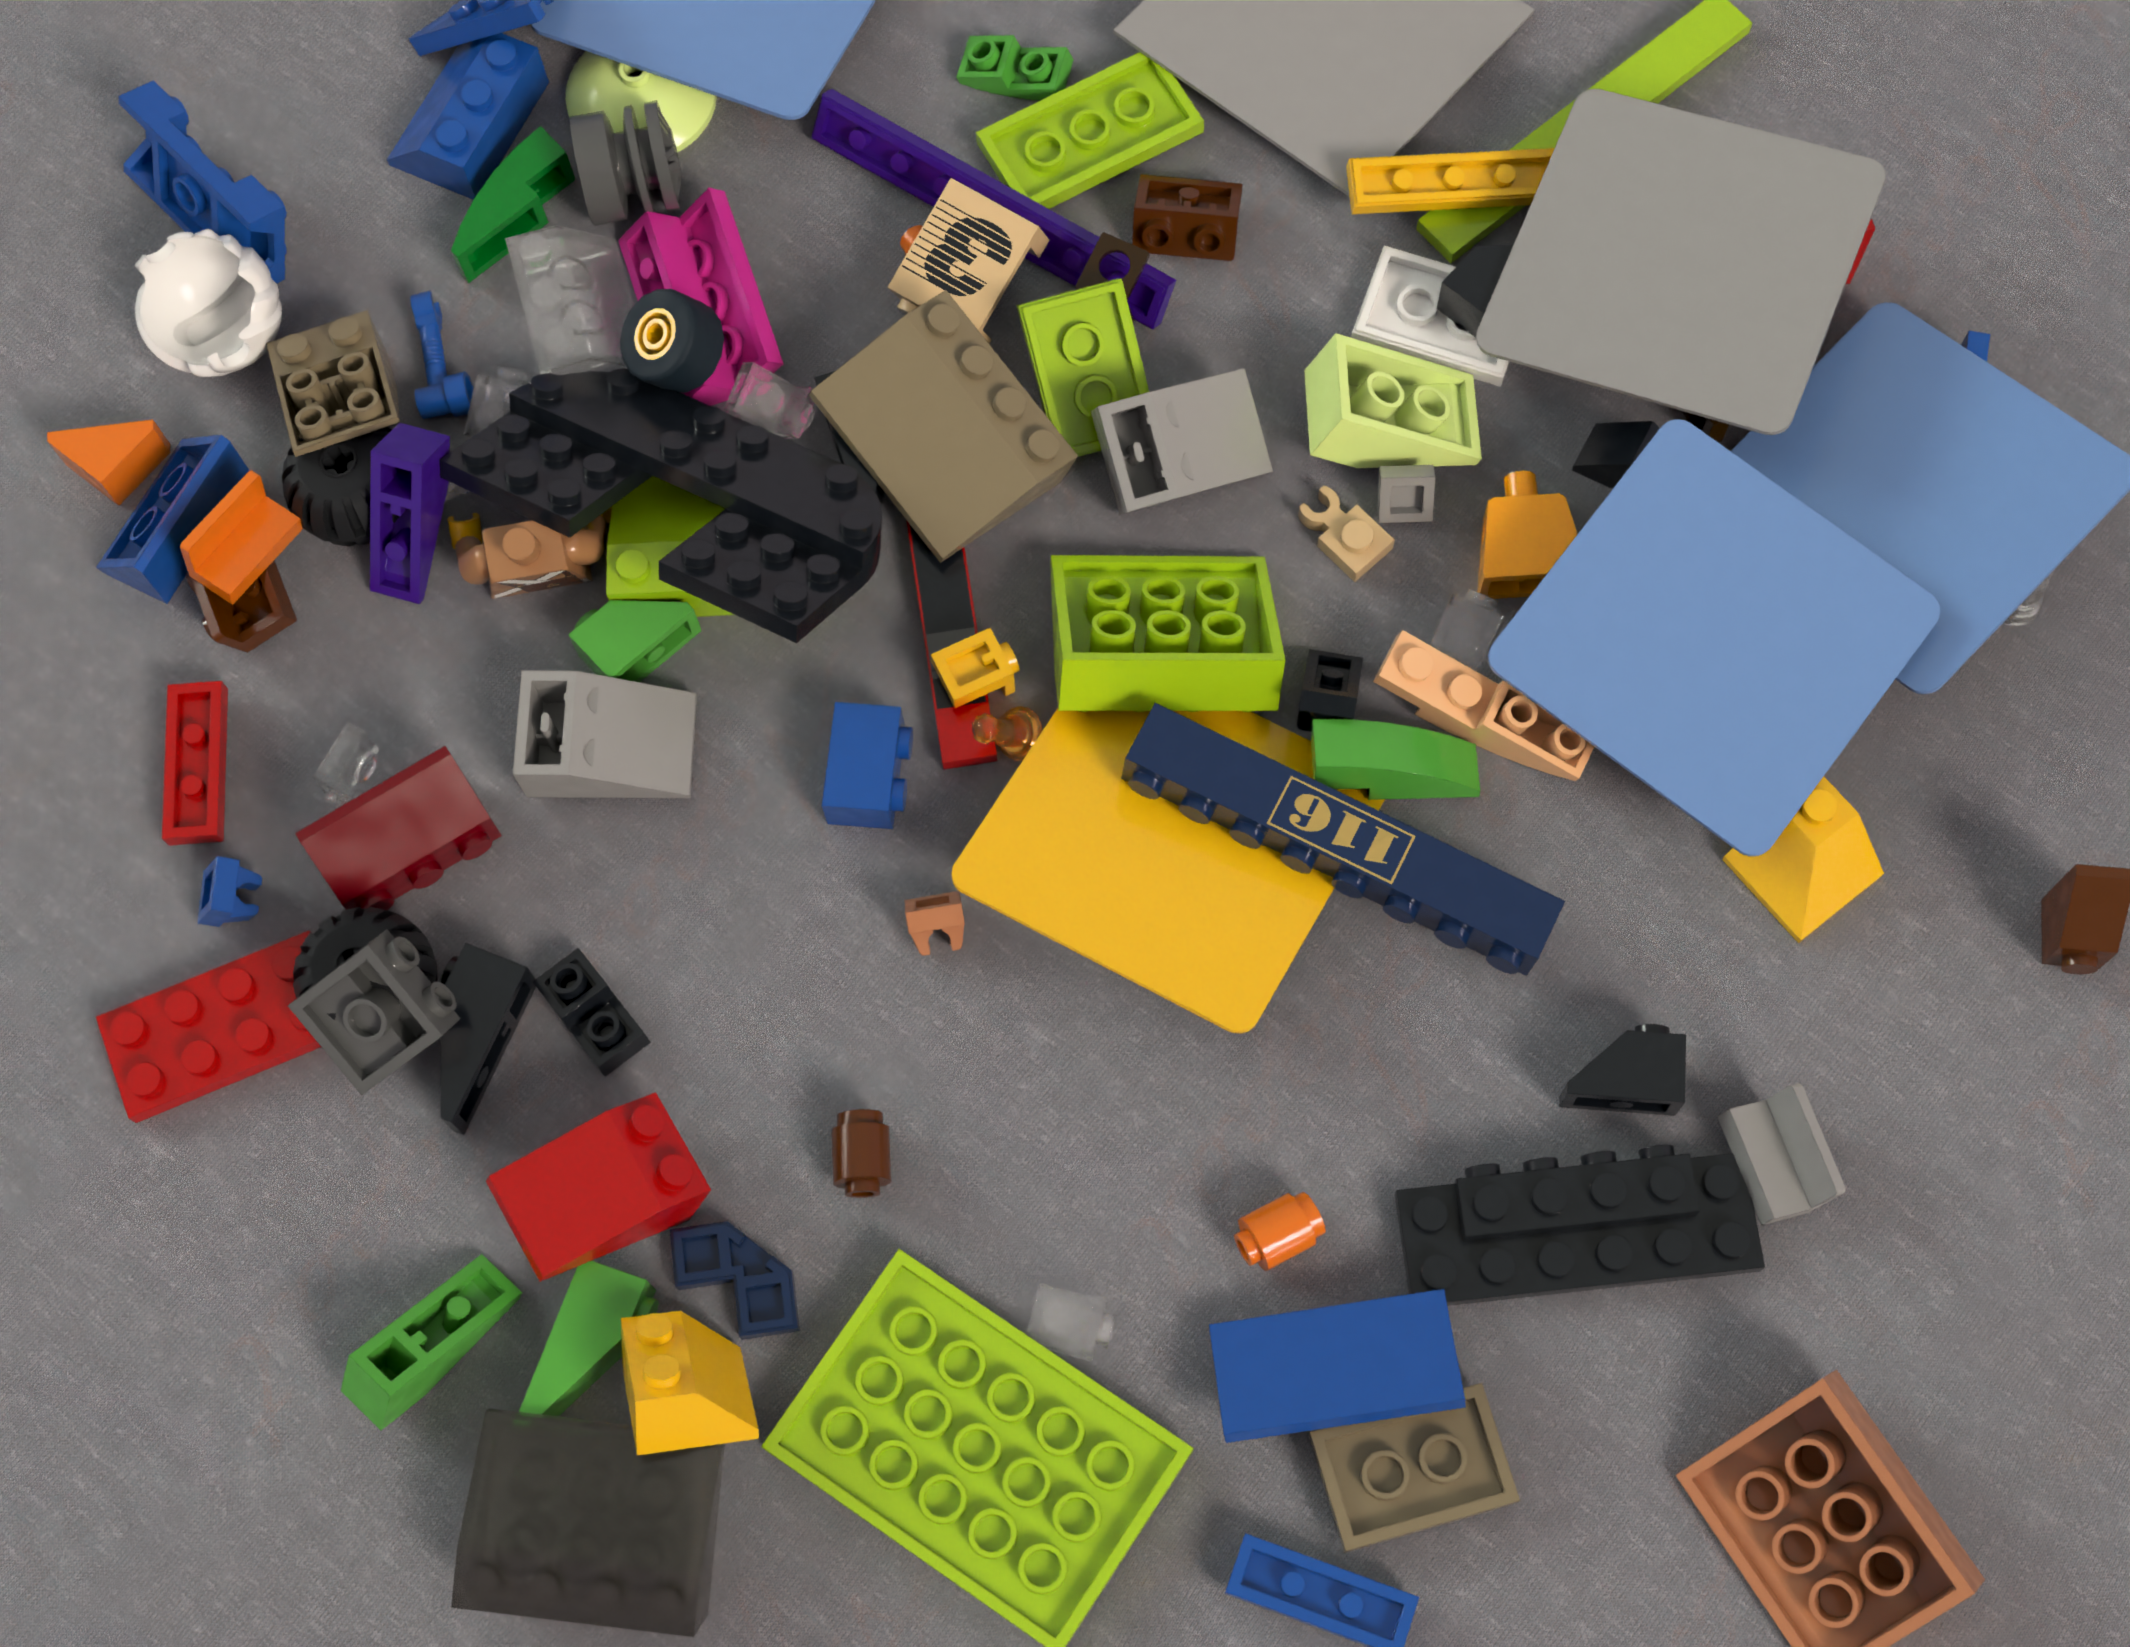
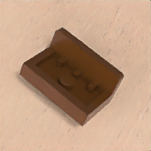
(253, 618)

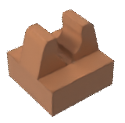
(935, 913)

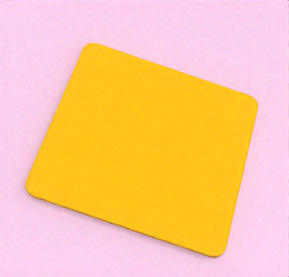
(1139, 879)

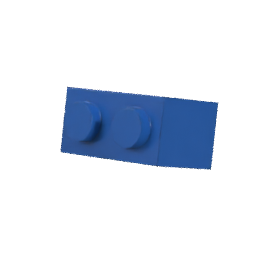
(865, 765)

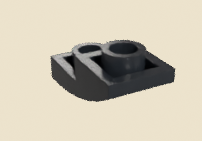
(591, 1012)

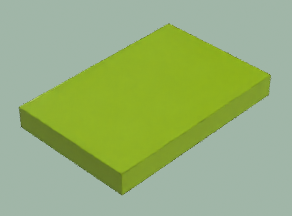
(1082, 357)

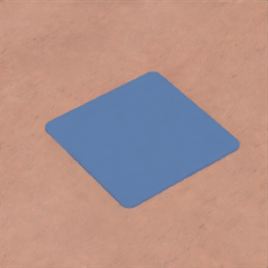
(741, 50)
(1942, 475)
(1714, 636)

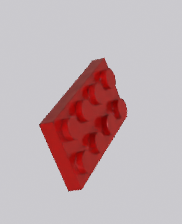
(206, 1031)

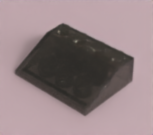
(586, 1528)

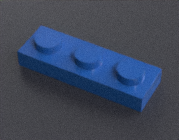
(1321, 1594)

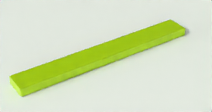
(1646, 75)

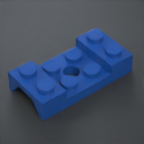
(193, 188)

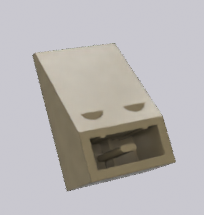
(334, 382)

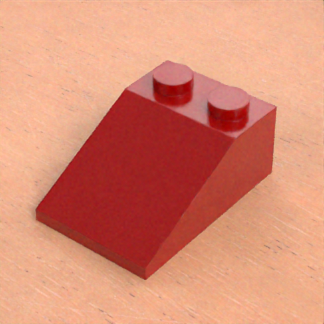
(600, 1187)

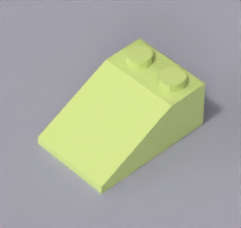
(1388, 408)

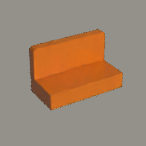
(238, 539)

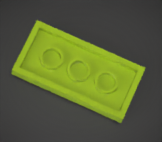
(1090, 131)

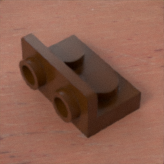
(1187, 217)

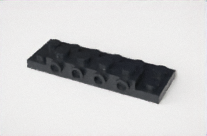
(1579, 1226)

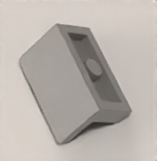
(1782, 1155)

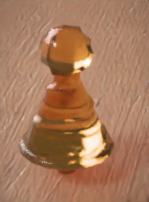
(1012, 732)

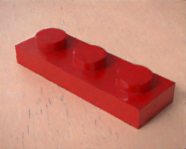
(195, 763)

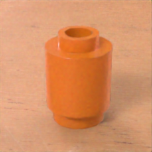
(1279, 1230)

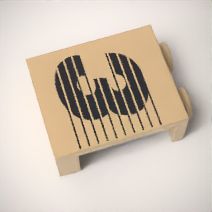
(969, 251)

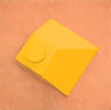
(1813, 865)

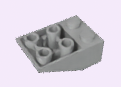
(1181, 440)
(602, 737)

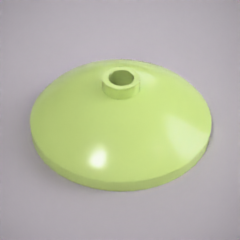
(606, 85)

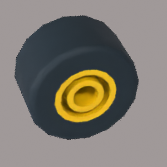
(671, 340)

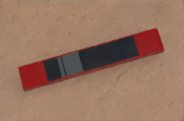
(946, 619)

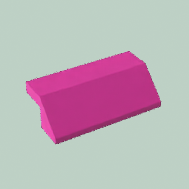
(706, 261)

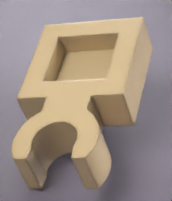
(1348, 539)

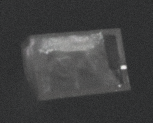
(572, 298)

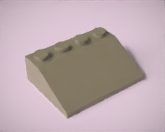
(944, 426)

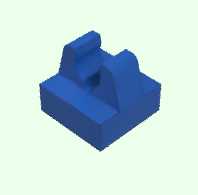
(219, 889)

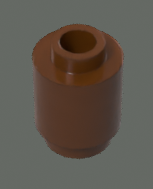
(861, 1153)

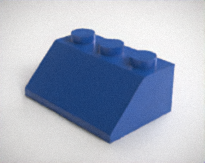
(472, 114)

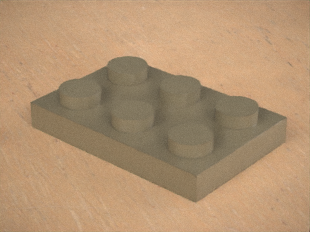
(1413, 1471)

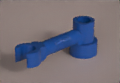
(443, 392)

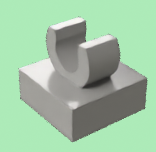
(1405, 493)

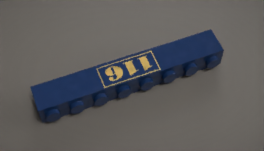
(1346, 839)

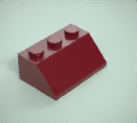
(400, 834)

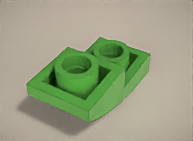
(1006, 69)

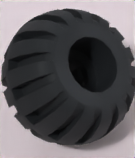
(333, 489)
(345, 935)

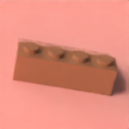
(1830, 1524)

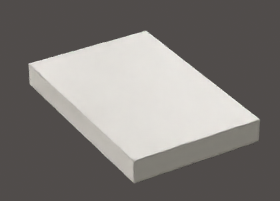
(1404, 317)

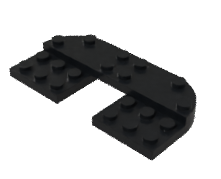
(793, 524)

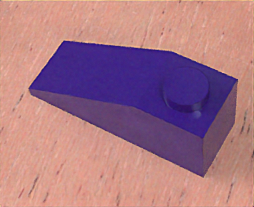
(406, 484)

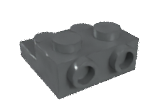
(371, 1028)

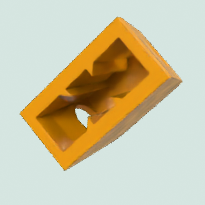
(1522, 537)

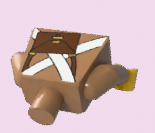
(526, 554)

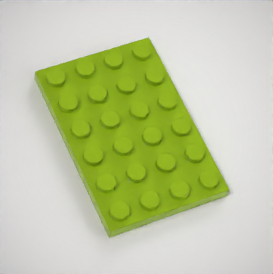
(978, 1451)

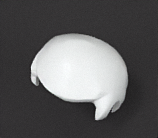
(207, 304)

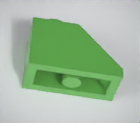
(633, 636)

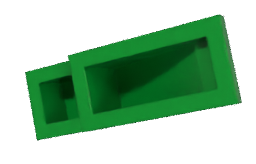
(511, 202)

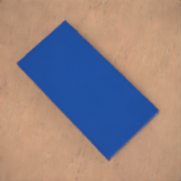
(1336, 1366)

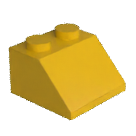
(684, 1384)

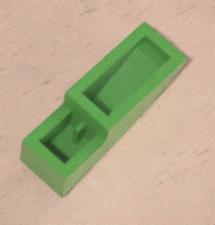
(1392, 760)

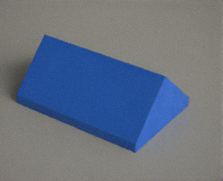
(181, 496)

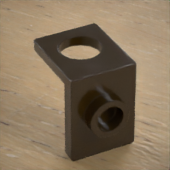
(1110, 244)

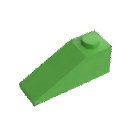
(586, 1335)
(426, 1342)

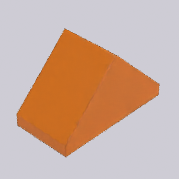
(112, 455)

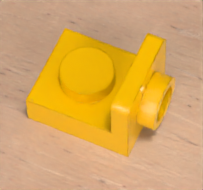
(976, 667)

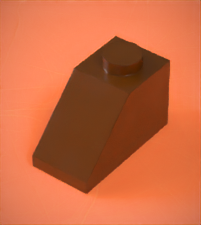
(2085, 918)

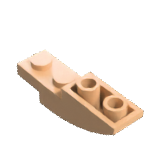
(1481, 709)

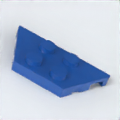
(476, 20)

